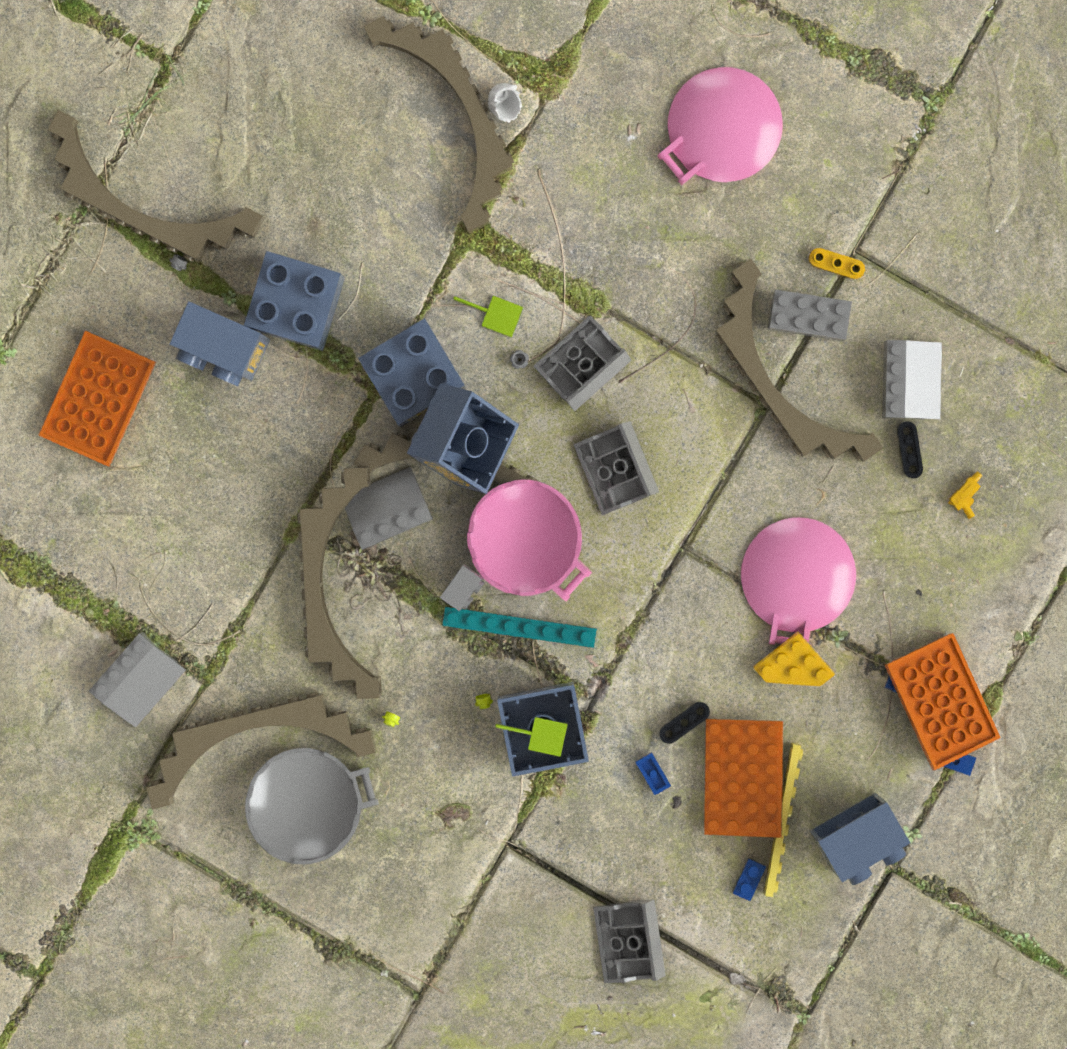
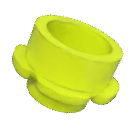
(483, 701)
(391, 719)

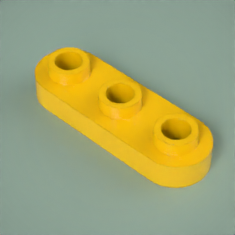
(827, 263)

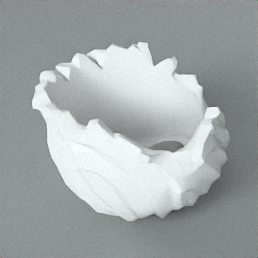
(504, 102)

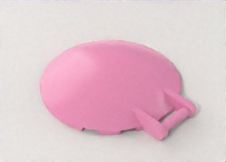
(723, 126)
(526, 539)
(798, 576)

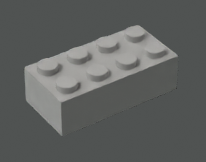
(809, 315)
(462, 587)

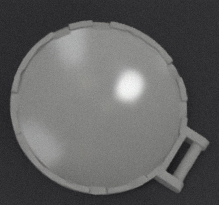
(305, 805)

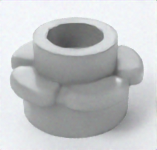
(178, 262)
(519, 354)

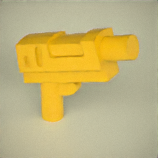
(962, 497)

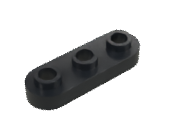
(912, 441)
(693, 721)

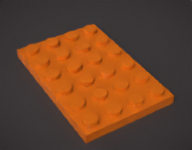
(97, 398)
(942, 701)
(743, 778)

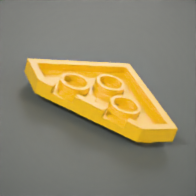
(794, 664)

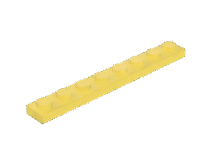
(778, 846)

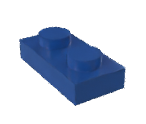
(653, 773)
(749, 879)

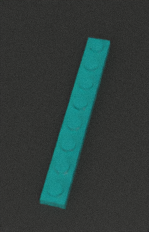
(519, 627)

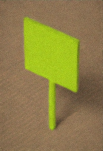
(500, 316)
(546, 736)

